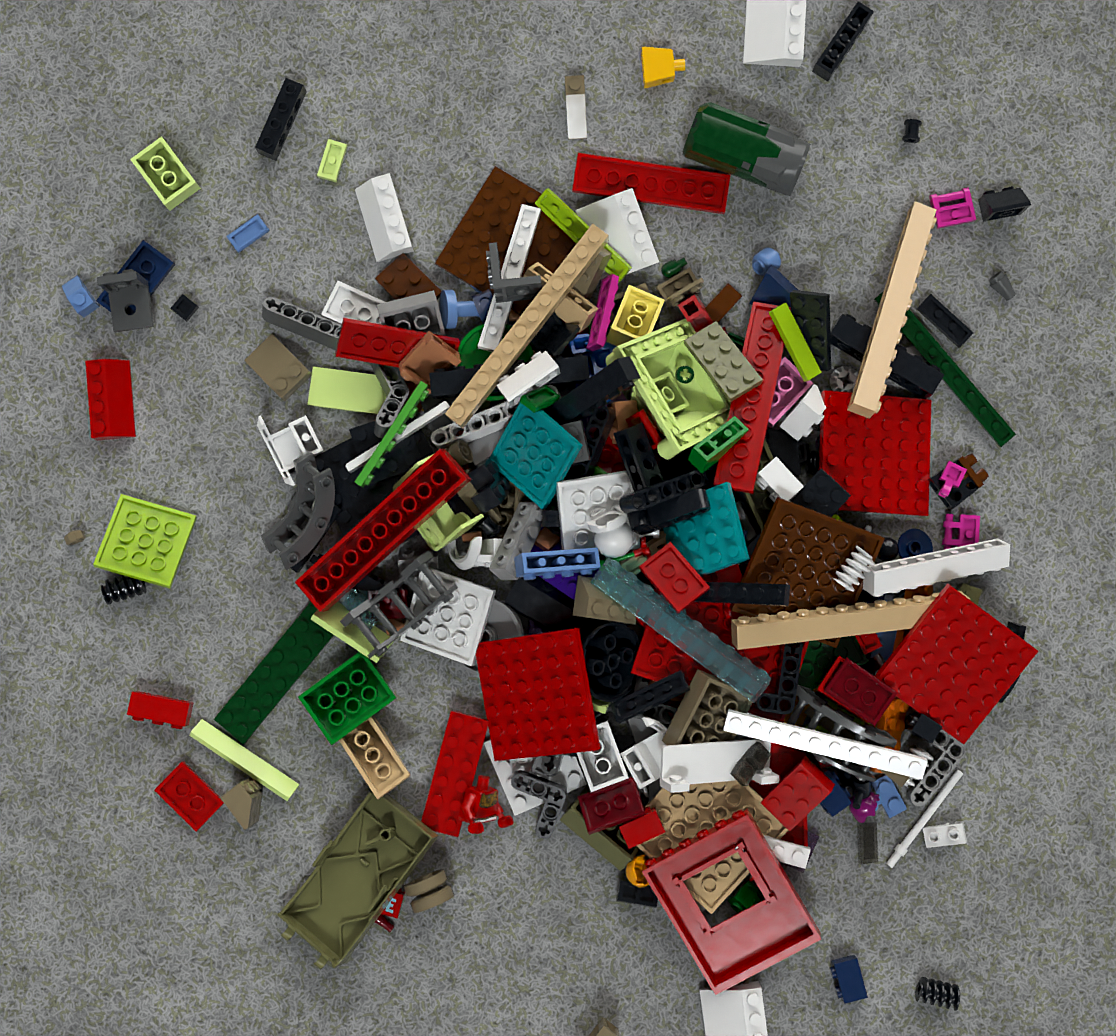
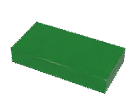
(539, 398)

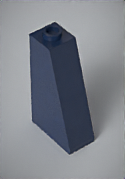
(773, 289)

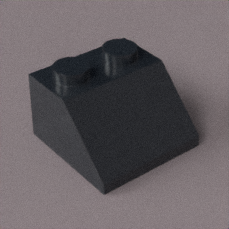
(1003, 204)

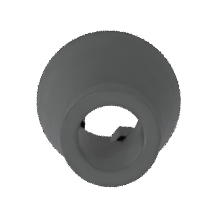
(1002, 285)

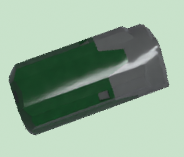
(746, 148)

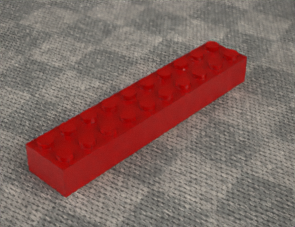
(383, 530)

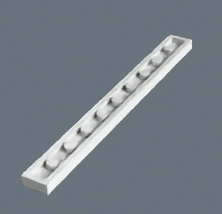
(825, 744)

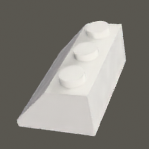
(528, 377)

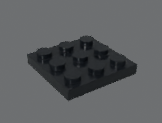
(397, 462)

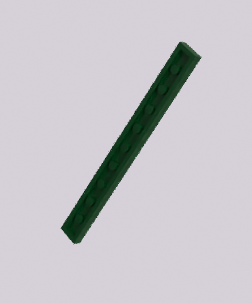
(955, 379)

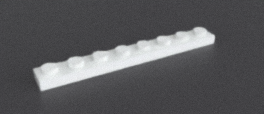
(512, 268)

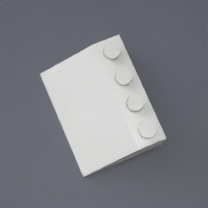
(774, 32)
(627, 231)
(734, 1011)

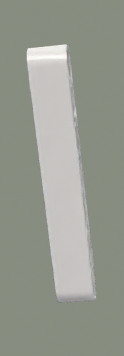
(488, 425)

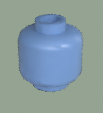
(765, 258)

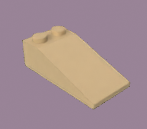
(375, 757)

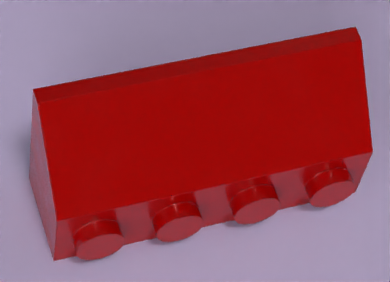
(110, 399)

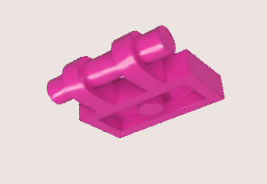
(968, 530)

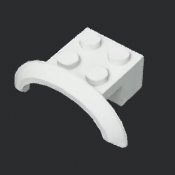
(290, 444)
(479, 553)
(645, 757)

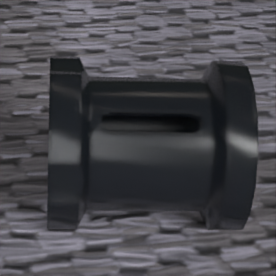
(912, 130)
(489, 526)

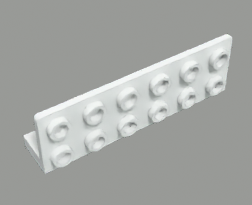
(707, 764)

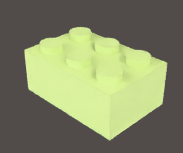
(165, 173)

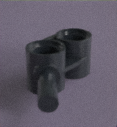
(861, 789)

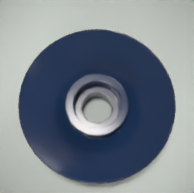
(917, 539)

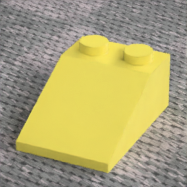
(635, 316)

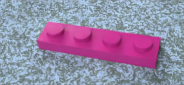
(602, 317)

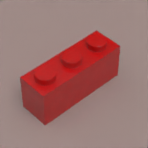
(160, 709)

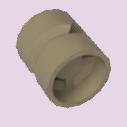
(460, 452)

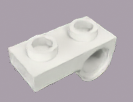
(945, 834)

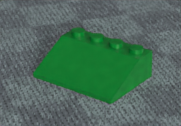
(347, 697)

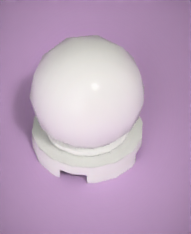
(612, 533)

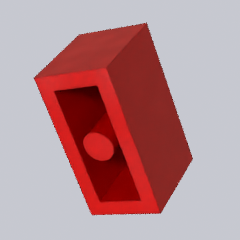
(642, 828)

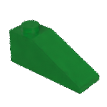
(717, 444)

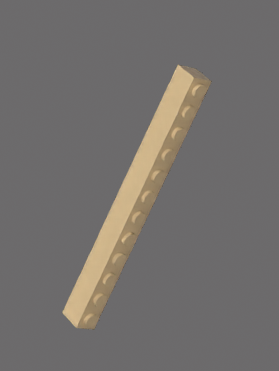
(892, 311)
(527, 326)
(829, 622)

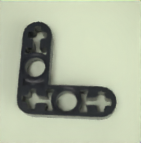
(550, 799)

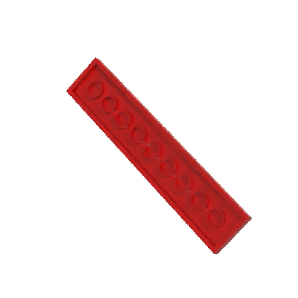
(764, 352)

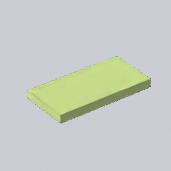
(345, 390)
(350, 634)

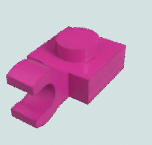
(952, 476)

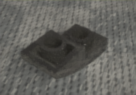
(750, 762)

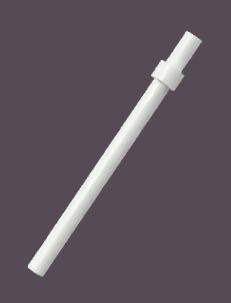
(901, 849)

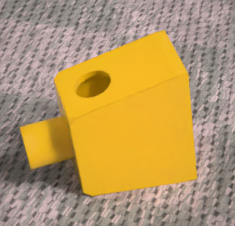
(659, 66)

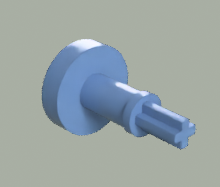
(452, 309)

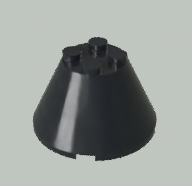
(609, 660)

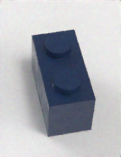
(848, 979)

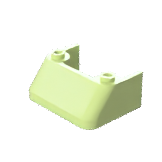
(443, 525)

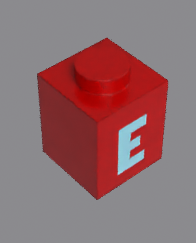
(394, 907)

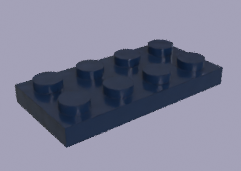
(149, 264)

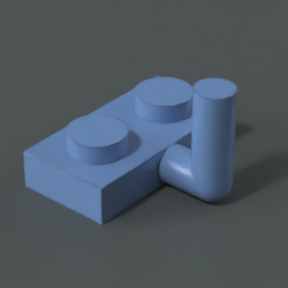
(888, 796)

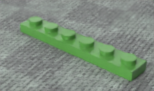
(396, 428)

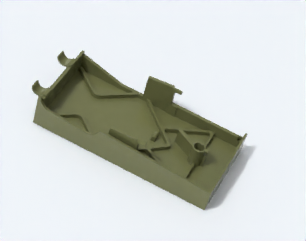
(356, 878)

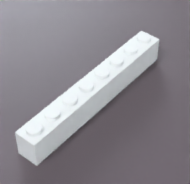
(936, 567)

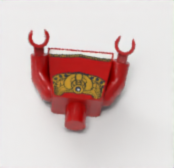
(481, 806)

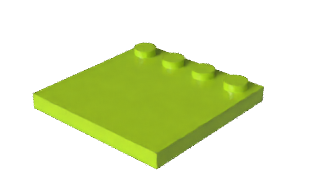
(145, 541)

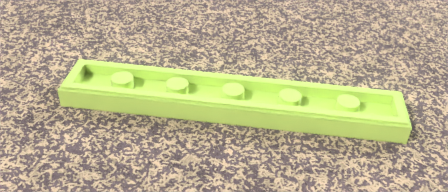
(244, 759)

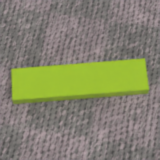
(795, 342)

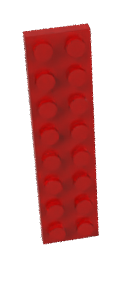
(652, 183)

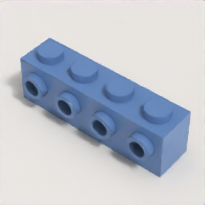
(557, 562)

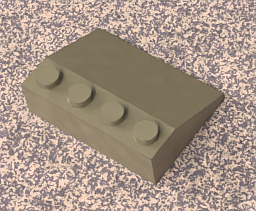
(704, 711)

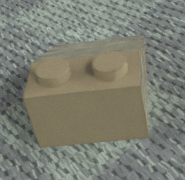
(278, 367)

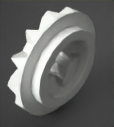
(841, 372)

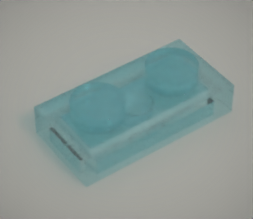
(355, 599)

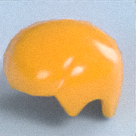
(634, 871)

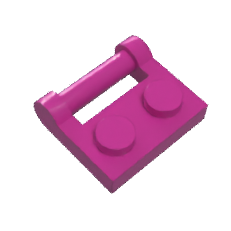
(956, 213)

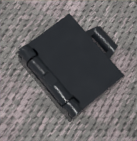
(787, 449)

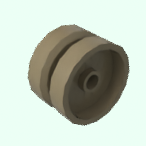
(428, 890)

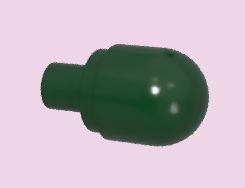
(672, 267)

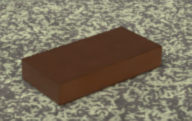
(723, 303)

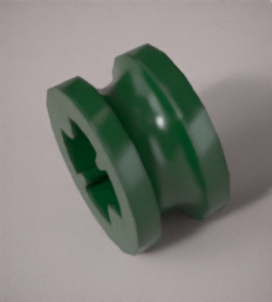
(680, 378)

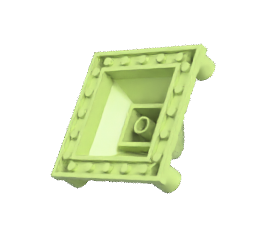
(676, 409)

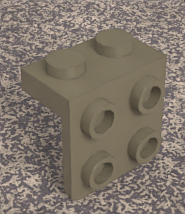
(679, 287)

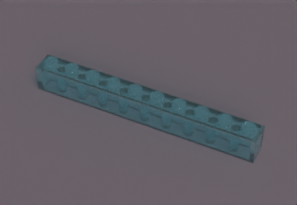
(681, 630)

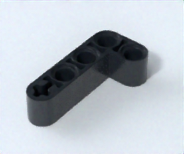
(669, 512)
(783, 674)

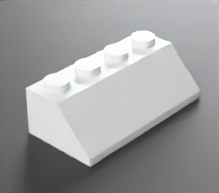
(383, 218)

